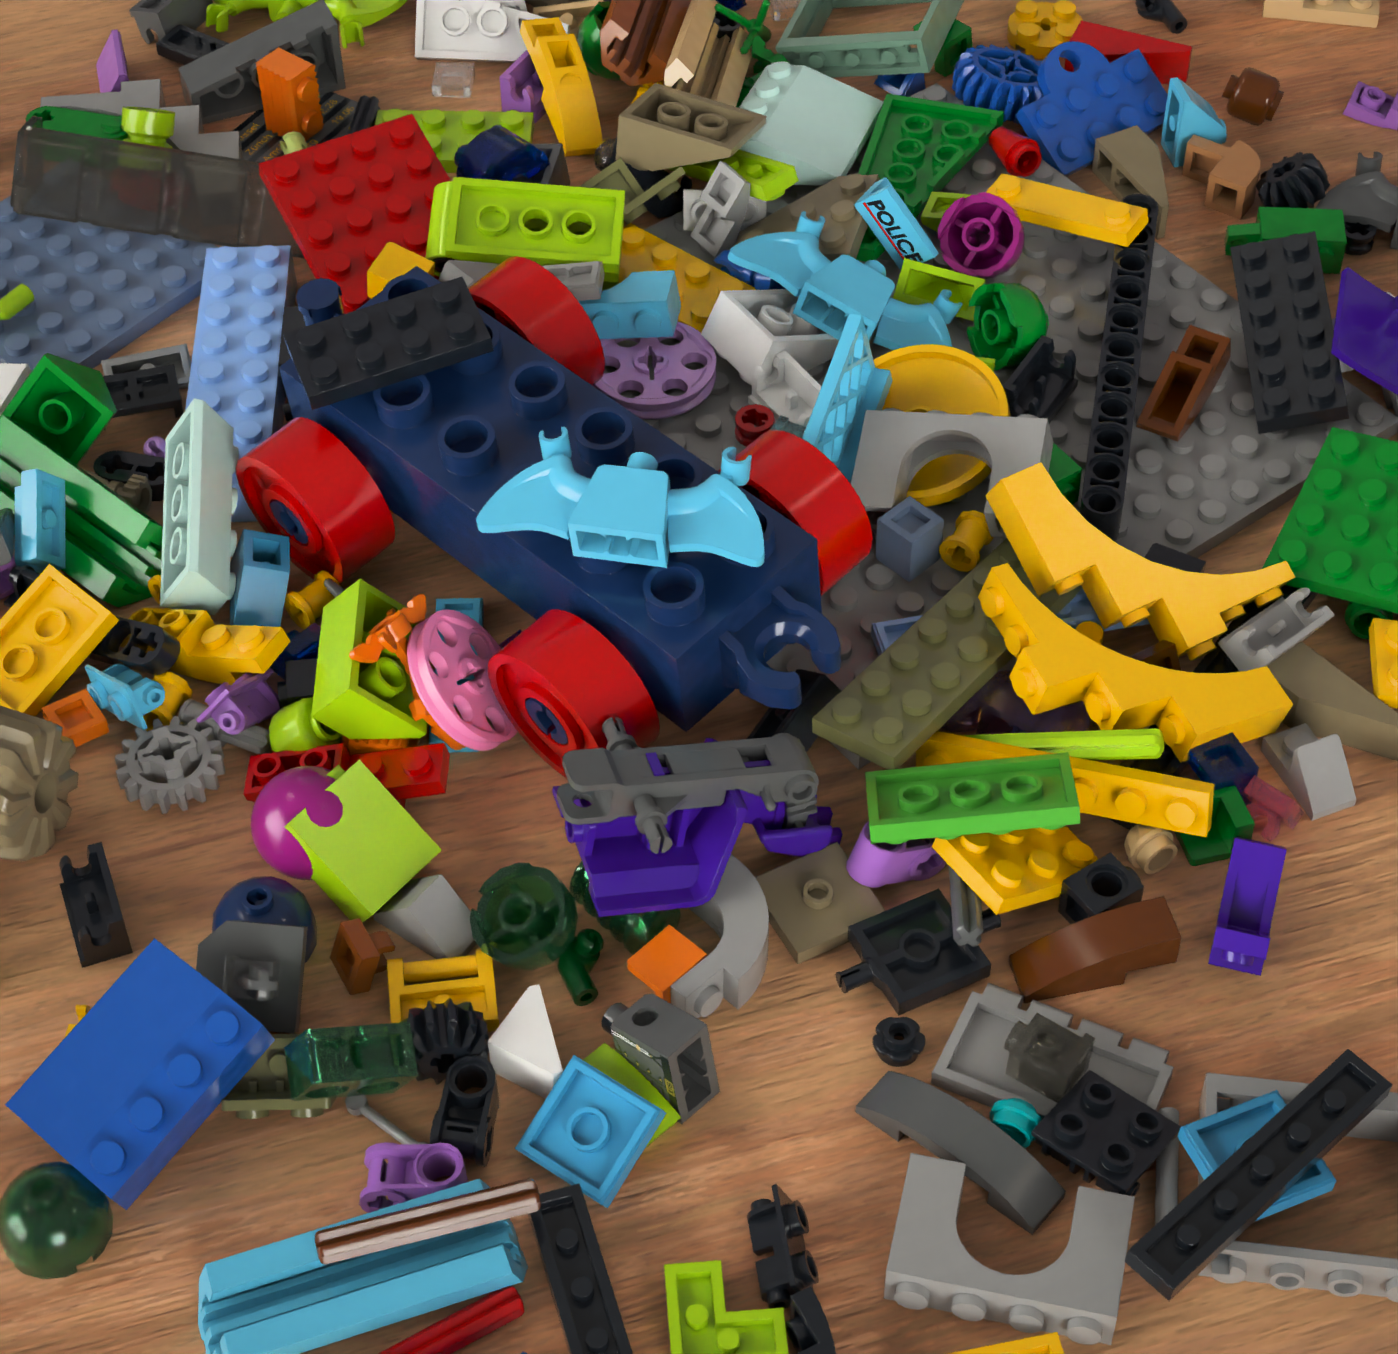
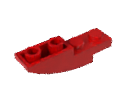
(402, 771)

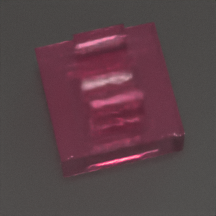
(1274, 805)

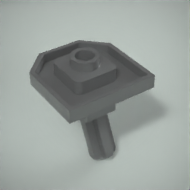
(258, 969)

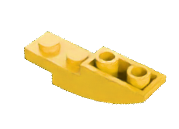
(565, 84)
(215, 650)

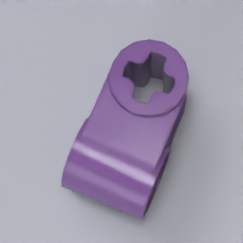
(892, 863)
(409, 1172)

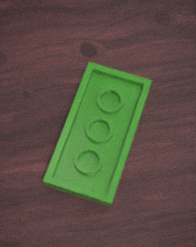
(971, 798)

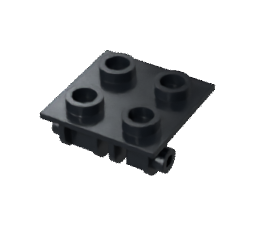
(1105, 1134)

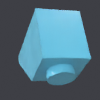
(1188, 116)

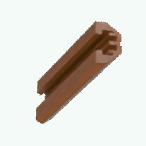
(640, 38)

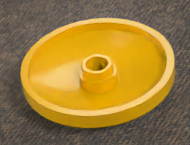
(948, 381)

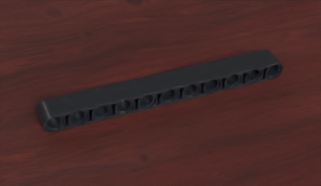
(1118, 377)

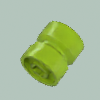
(148, 125)

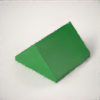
(63, 405)

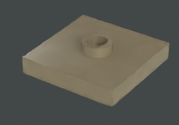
(815, 902)

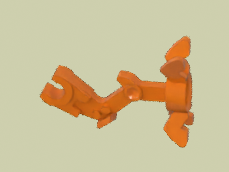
(391, 635)

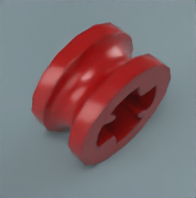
(749, 416)

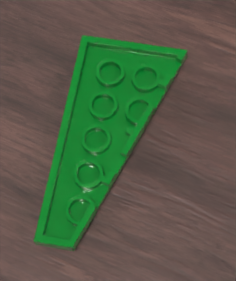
(921, 149)

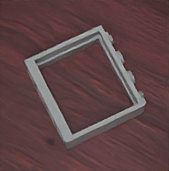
(1292, 1266)

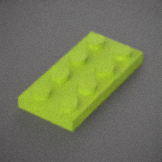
(452, 129)

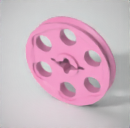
(456, 662)

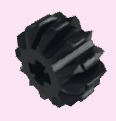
(1293, 182)
(445, 1034)

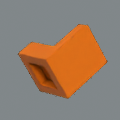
(665, 961)

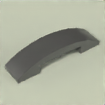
(957, 1133)

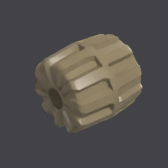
(32, 784)

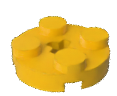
(1030, 20)

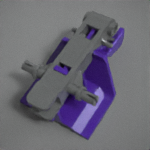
(666, 817)

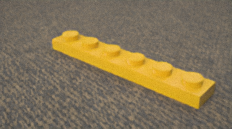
(1101, 787)

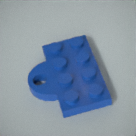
(1090, 103)

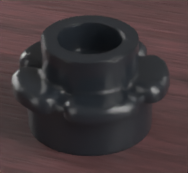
(898, 1052)

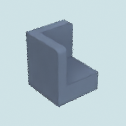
(909, 538)

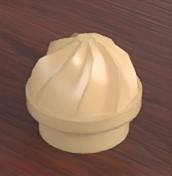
(1150, 848)

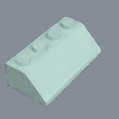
(198, 512)

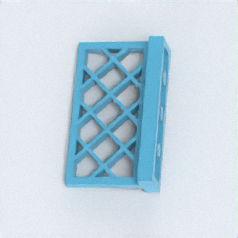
(845, 395)

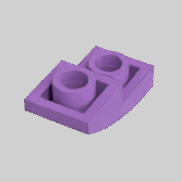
(1373, 106)

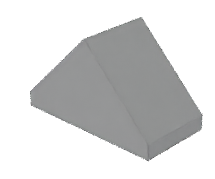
(429, 917)

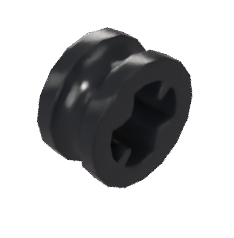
(1359, 238)

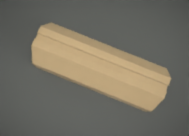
(705, 63)

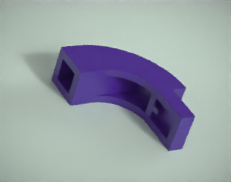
(1247, 906)

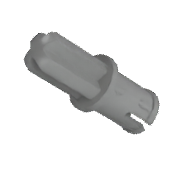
(252, 739)

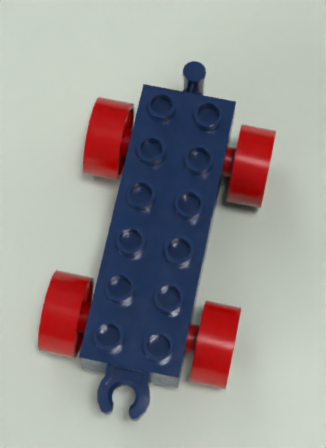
(604, 630)

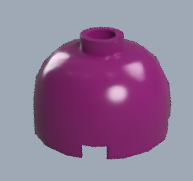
(981, 236)

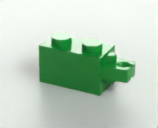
(1283, 222)

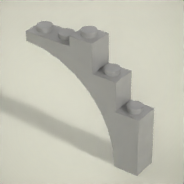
(188, 125)

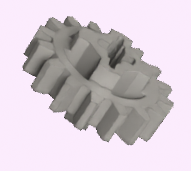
(170, 764)

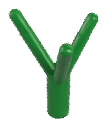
(753, 26)

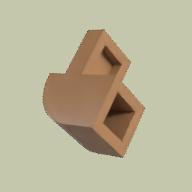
(1227, 171)

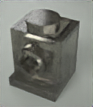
(1047, 1056)

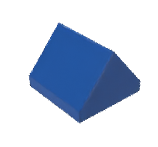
(901, 83)

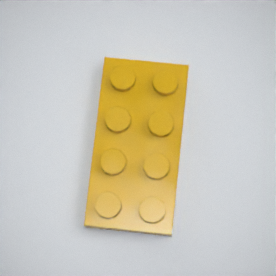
(696, 280)

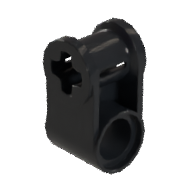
(466, 1118)

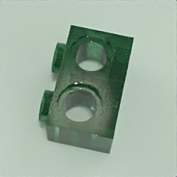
(350, 1061)

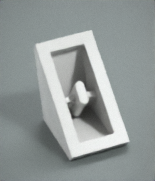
(525, 1046)

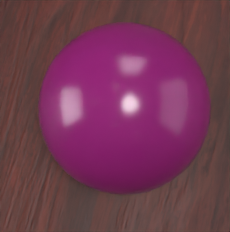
(279, 803)

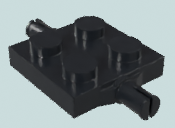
(914, 954)

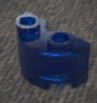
(499, 156)

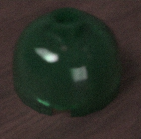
(524, 917)
(53, 1220)

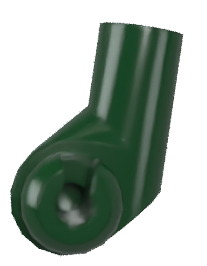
(578, 963)

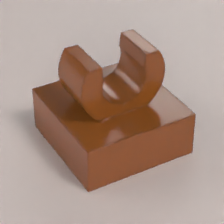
(359, 955)

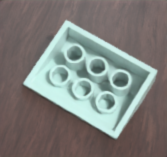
(810, 121)

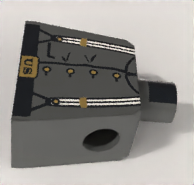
(667, 1050)

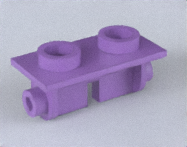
(242, 703)

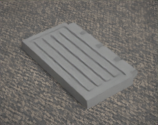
(976, 1060)

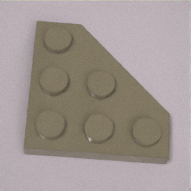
(834, 201)

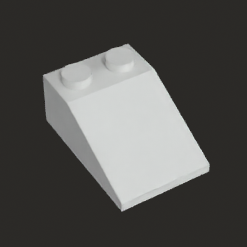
(757, 324)

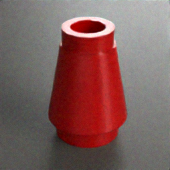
(1016, 152)

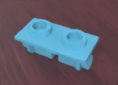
(124, 693)

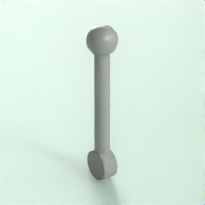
(359, 1106)

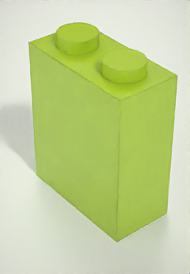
(370, 848)

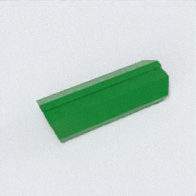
(107, 539)

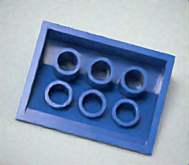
(140, 1073)

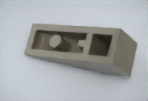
(1132, 165)
(1334, 703)

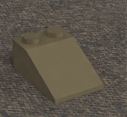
(681, 129)

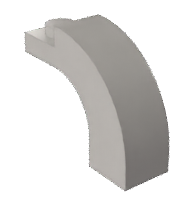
(740, 958)

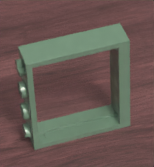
(865, 53)

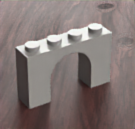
(901, 443)
(1069, 1297)

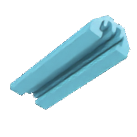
(291, 1303)

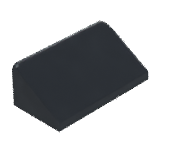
(816, 693)

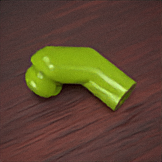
(15, 301)

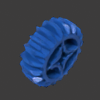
(996, 79)

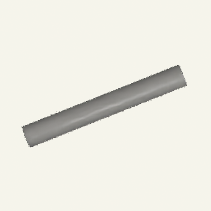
(1167, 1172)

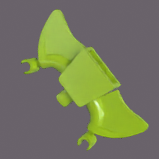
(351, 13)

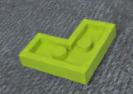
(700, 1318)

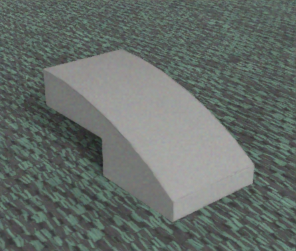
(727, 203)

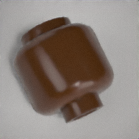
(1253, 96)

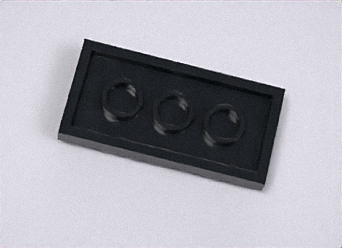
(388, 342)

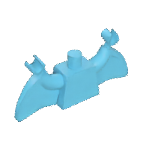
(843, 287)
(630, 509)

